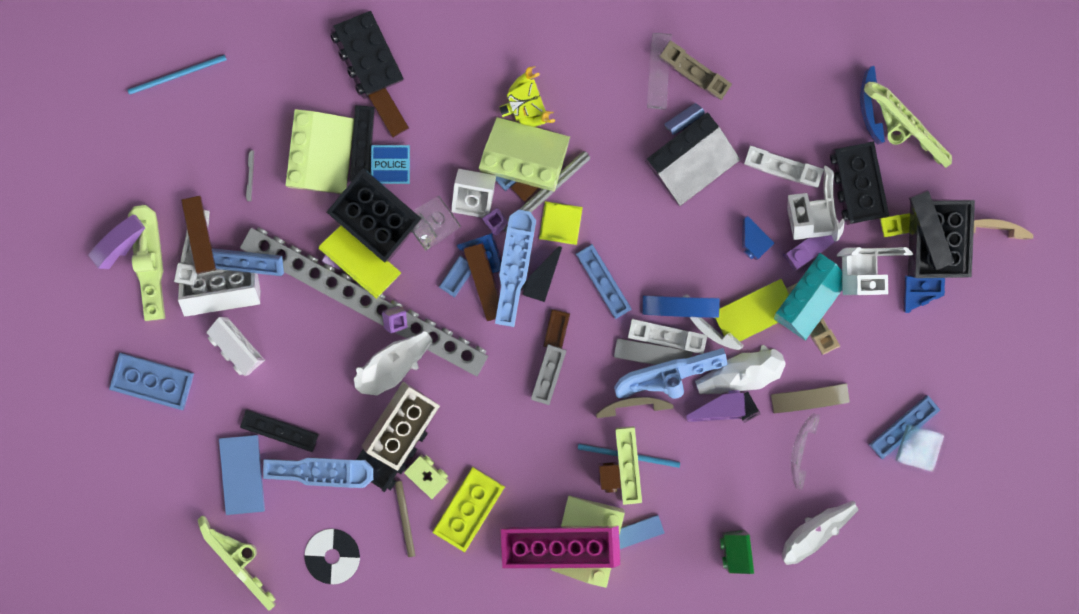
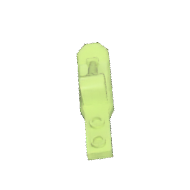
(901, 119)
(148, 263)
(231, 553)

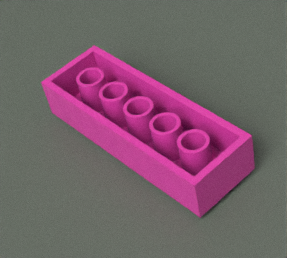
(560, 547)

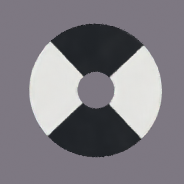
(316, 561)

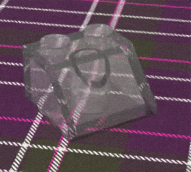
(435, 224)

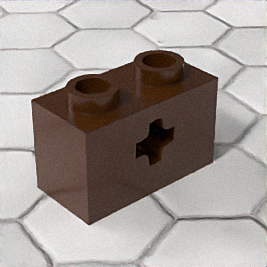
(609, 476)

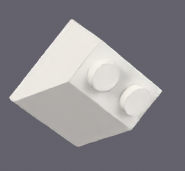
(473, 193)

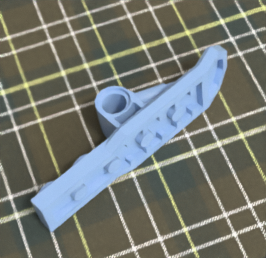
(514, 264)
(668, 375)
(320, 472)

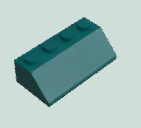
(811, 297)

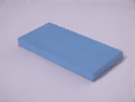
(151, 381)
(242, 474)

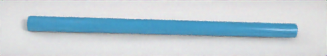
(177, 74)
(640, 457)

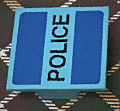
(391, 163)

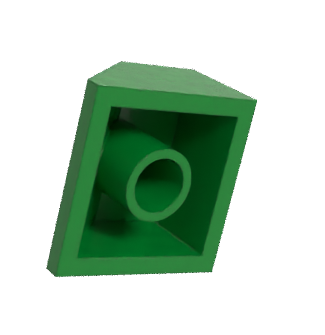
(737, 552)

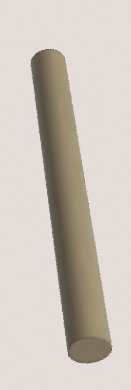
(405, 519)

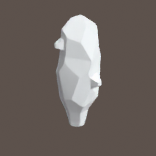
(391, 364)
(744, 372)
(807, 540)

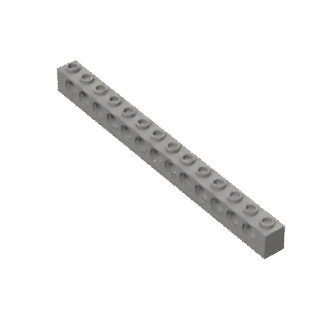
(253, 244)

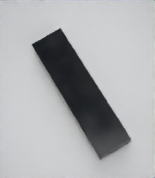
(362, 139)
(931, 229)
(279, 430)

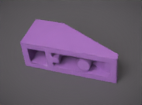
(807, 250)
(725, 407)

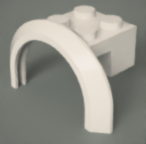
(816, 217)
(861, 272)

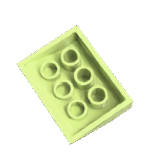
(320, 152)
(524, 154)
(589, 513)

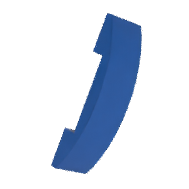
(875, 130)
(681, 306)

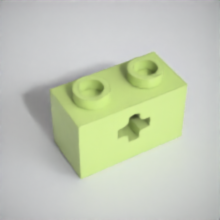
(416, 474)

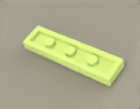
(628, 465)

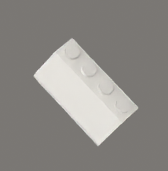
(219, 291)

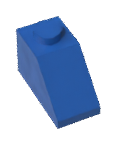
(754, 239)

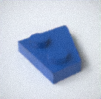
(490, 248)
(922, 291)

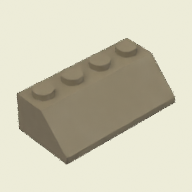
(400, 426)

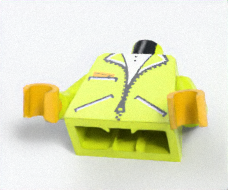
(526, 101)

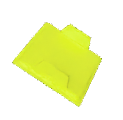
(560, 223)

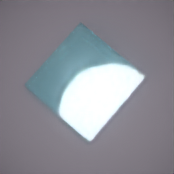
(919, 447)

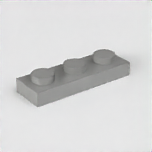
(548, 374)

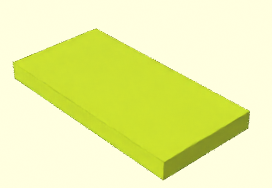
(359, 262)
(752, 312)
(468, 509)

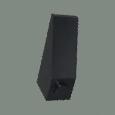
(540, 280)

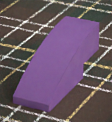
(117, 242)

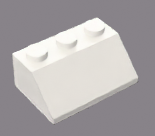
(234, 346)

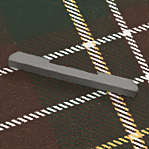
(251, 167)

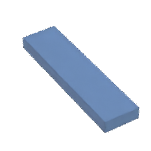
(248, 262)
(603, 281)
(892, 436)
(640, 531)

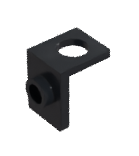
(750, 408)

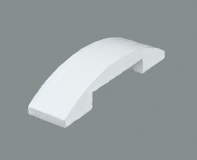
(783, 167)
(186, 270)
(667, 336)
(727, 341)

